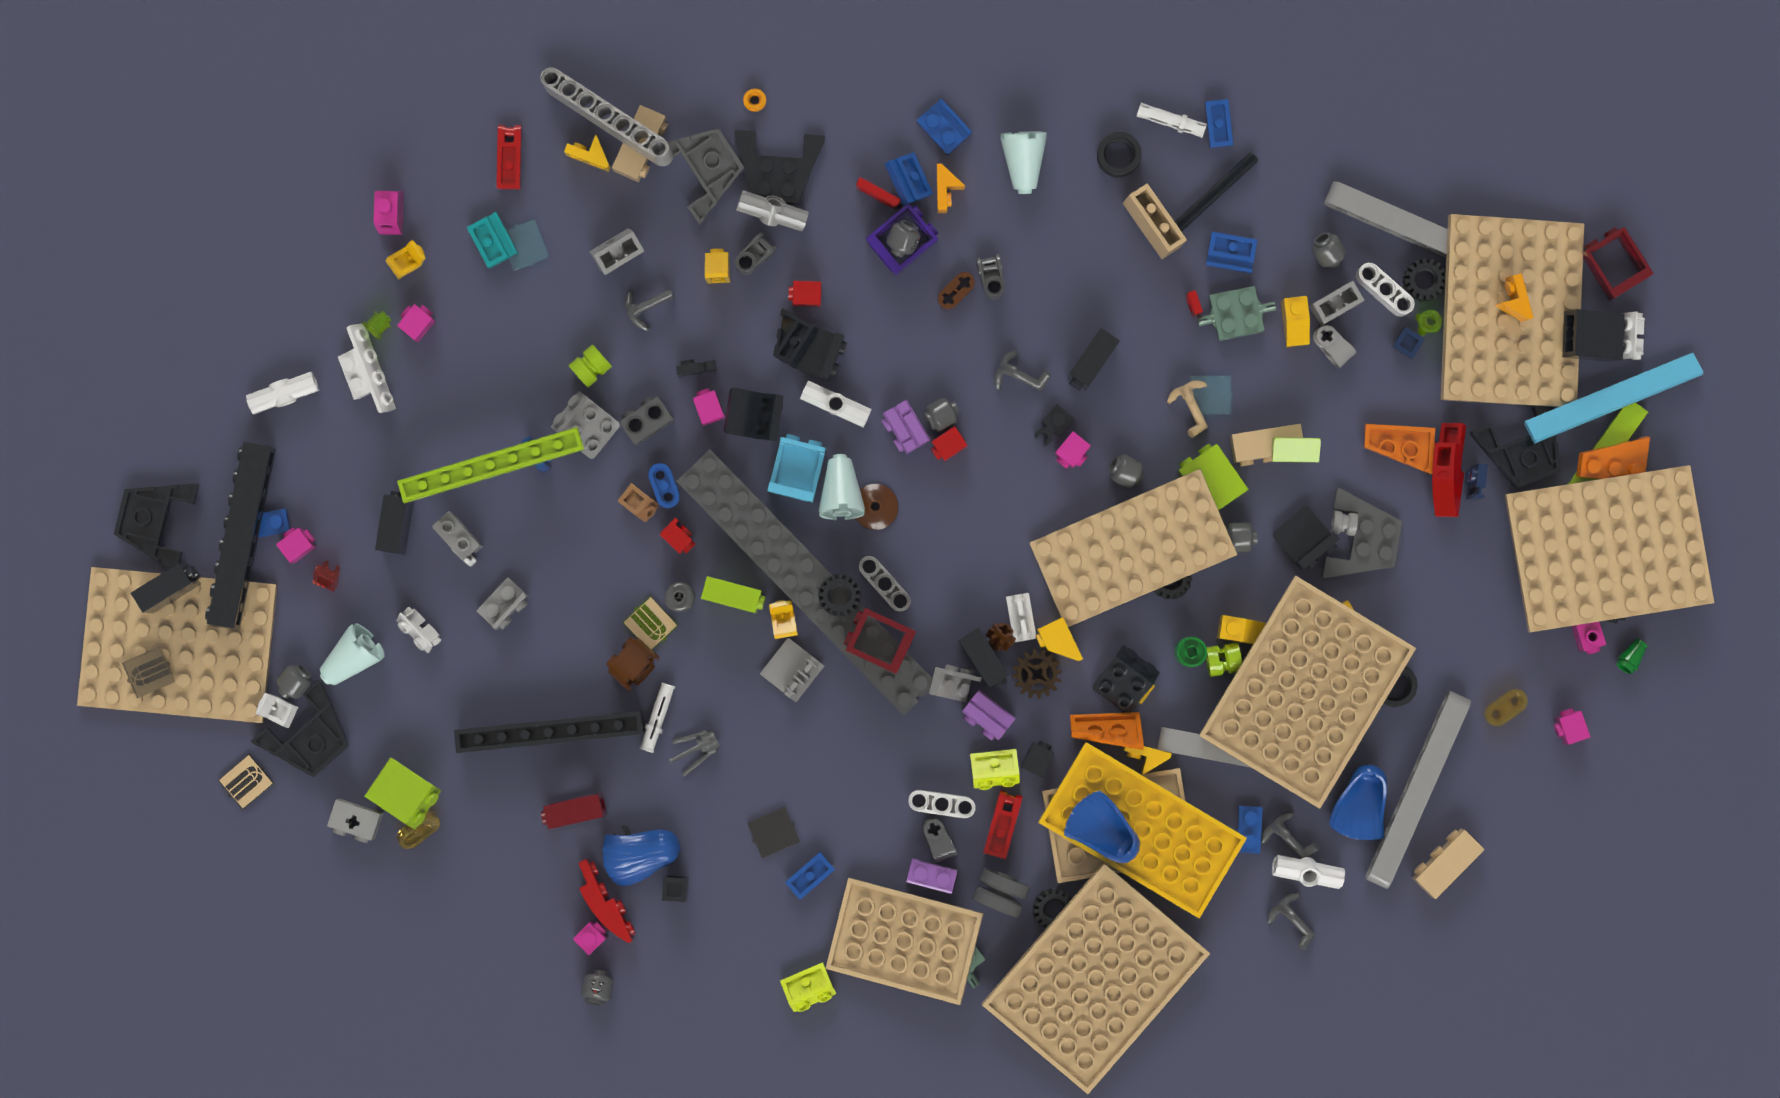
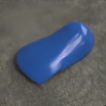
(1362, 805)
(1103, 828)
(638, 855)

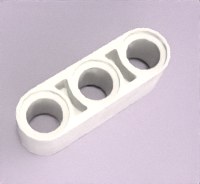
(1373, 288)
(951, 810)

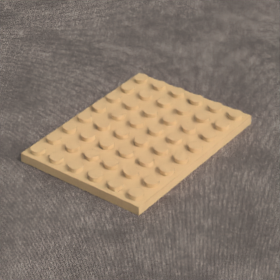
(1489, 351)
(1609, 548)
(214, 668)
(1307, 691)
(1095, 978)

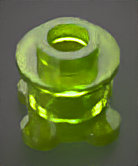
(378, 324)
(1424, 327)

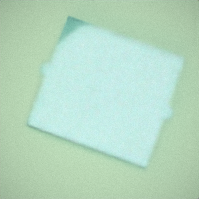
(529, 245)
(1214, 397)

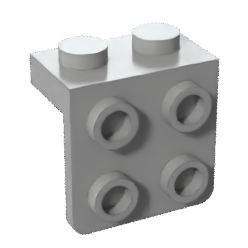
(592, 421)

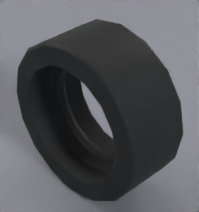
(1101, 156)
(1410, 693)

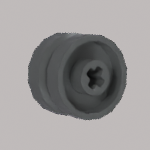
(1002, 888)

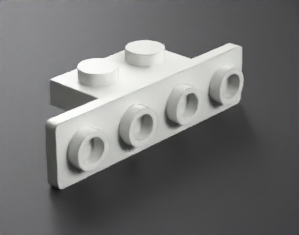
(363, 370)

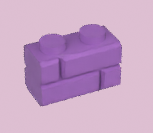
(906, 427)
(988, 715)
(931, 875)

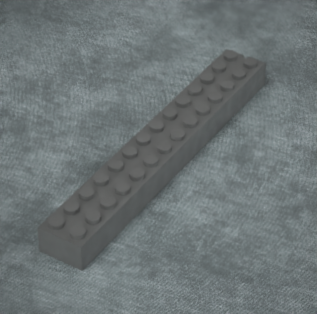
(800, 576)

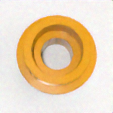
(754, 93)

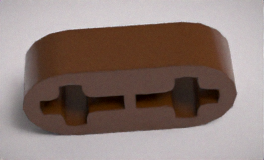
(960, 295)

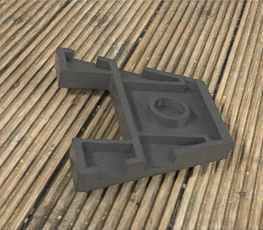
(712, 164)
(1374, 542)

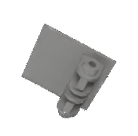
(792, 670)

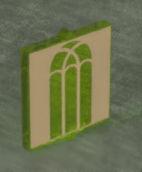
(650, 623)

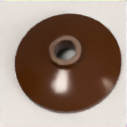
(888, 507)

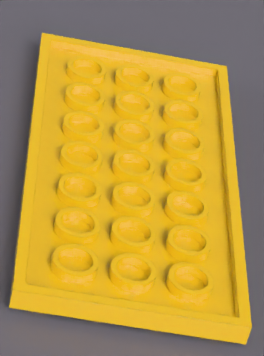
(1180, 846)

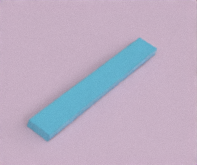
(1613, 398)

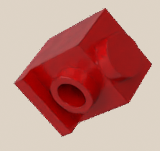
(678, 537)

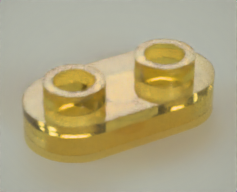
(1505, 708)
(410, 838)

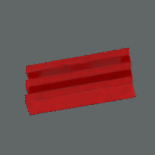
(878, 193)

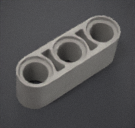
(881, 572)

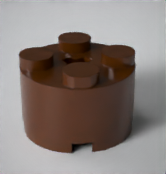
(632, 663)

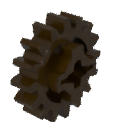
(1044, 664)

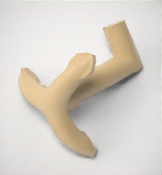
(1187, 394)

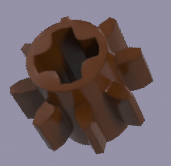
(1000, 637)

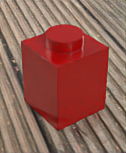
(805, 293)
(948, 444)

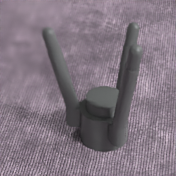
(706, 743)

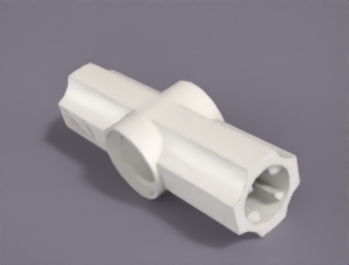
(282, 393)
(821, 398)
(1295, 869)

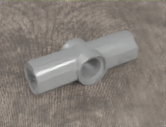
(772, 210)

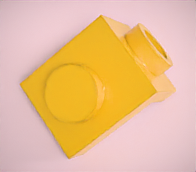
(406, 259)
(783, 619)

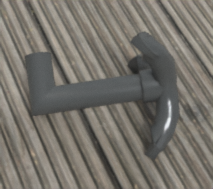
(634, 310)
(1008, 369)
(1278, 827)
(1286, 910)

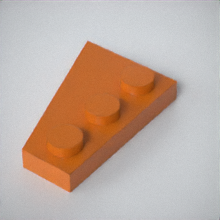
(1402, 443)
(1615, 460)
(1109, 728)

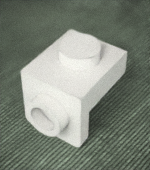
(276, 709)

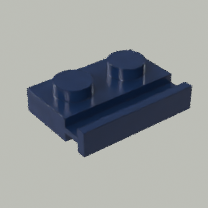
(1476, 480)

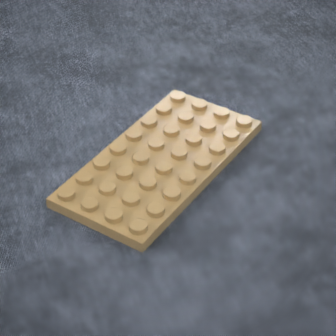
(1133, 548)

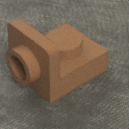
(638, 503)

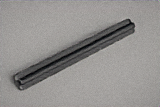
(1216, 191)

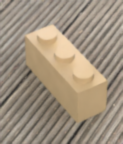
(628, 161)
(1154, 221)
(1258, 444)
(1447, 862)

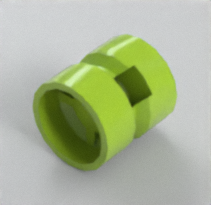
(590, 366)
(1231, 656)

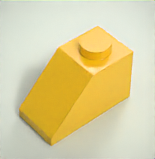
(717, 266)
(1296, 321)
(1239, 629)
(1058, 639)

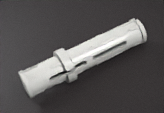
(1171, 120)
(647, 743)

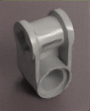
(1336, 349)

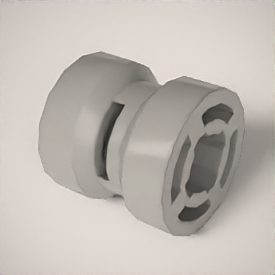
(1344, 523)

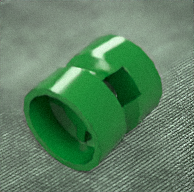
(1190, 651)

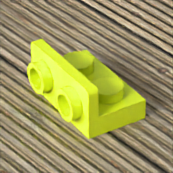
(995, 769)
(808, 988)

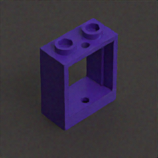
(916, 215)

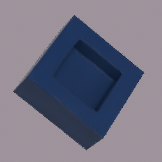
(1408, 343)

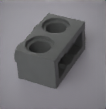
(649, 425)

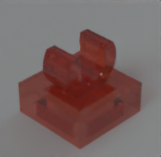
(325, 577)

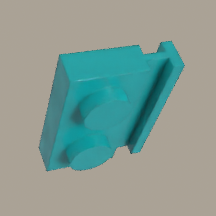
(492, 240)

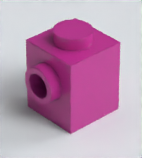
(416, 321)
(708, 407)
(1072, 451)
(296, 544)
(1589, 637)
(1571, 726)
(591, 936)

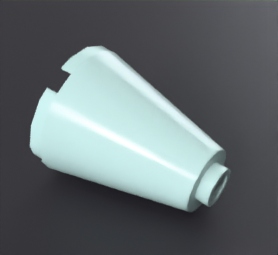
(1024, 158)
(841, 491)
(351, 655)

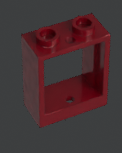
(1633, 252)
(902, 649)
(574, 811)

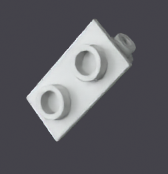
(1632, 345)
(1021, 617)
(411, 624)

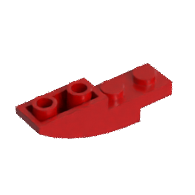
(1446, 470)
(609, 911)

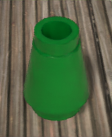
(1632, 656)

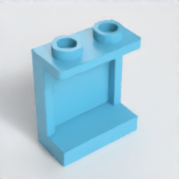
(797, 468)

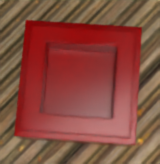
(1193, 303)

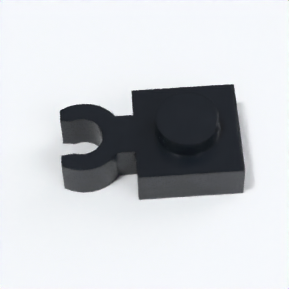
(689, 367)
(1055, 422)

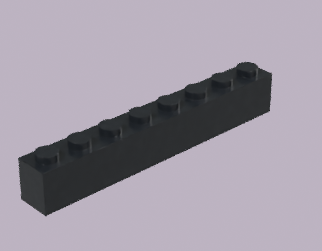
(240, 536)
(549, 731)

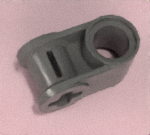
(755, 253)
(991, 272)
(939, 843)

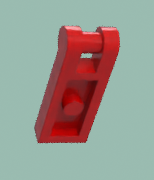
(509, 158)
(1002, 825)

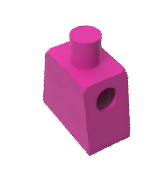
(388, 211)

